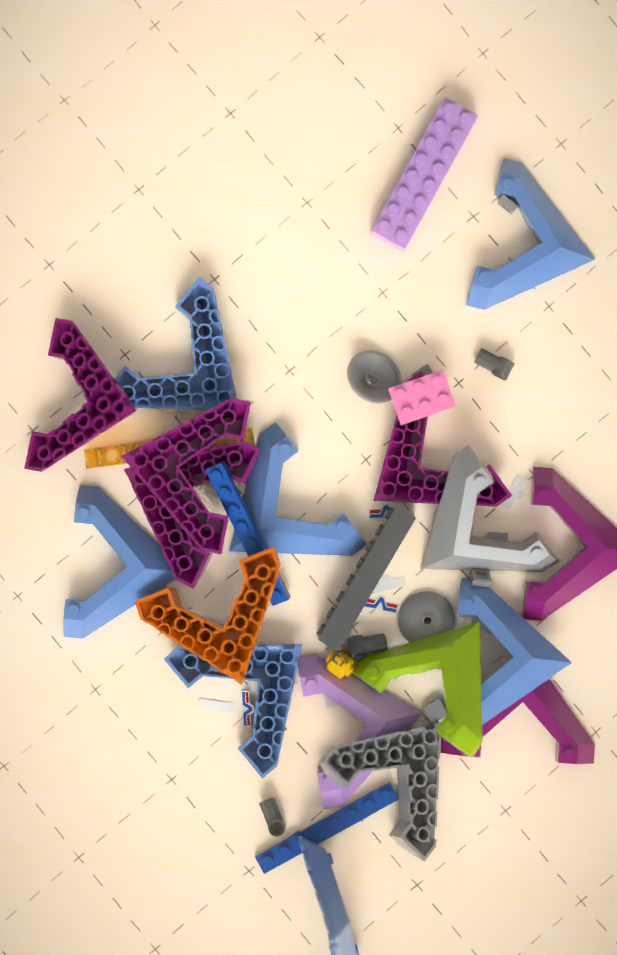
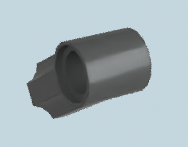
(498, 366)
(362, 646)
(272, 814)

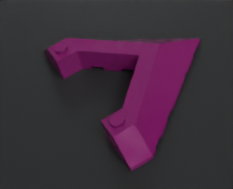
(104, 397)
(159, 464)
(409, 483)
(182, 554)
(589, 565)
(552, 711)

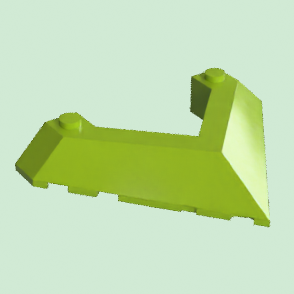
(458, 656)

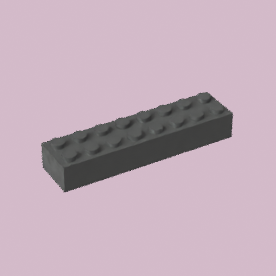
(366, 577)

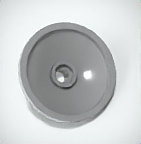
(378, 370)
(424, 605)

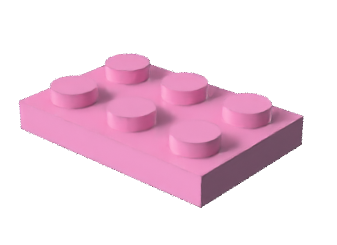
(422, 397)

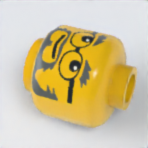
(340, 664)

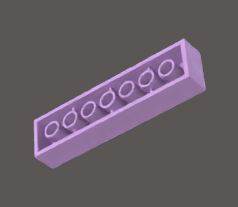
(424, 174)

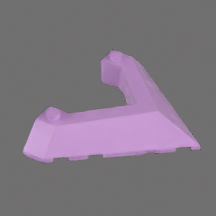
(379, 711)

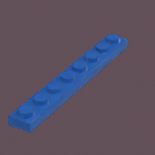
(242, 521)
(327, 827)

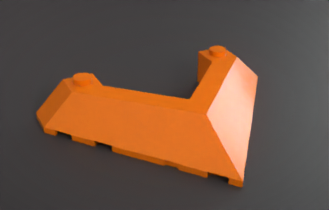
(226, 646)

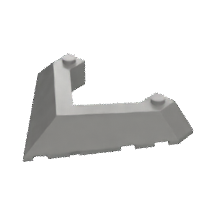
(450, 540)
(416, 757)

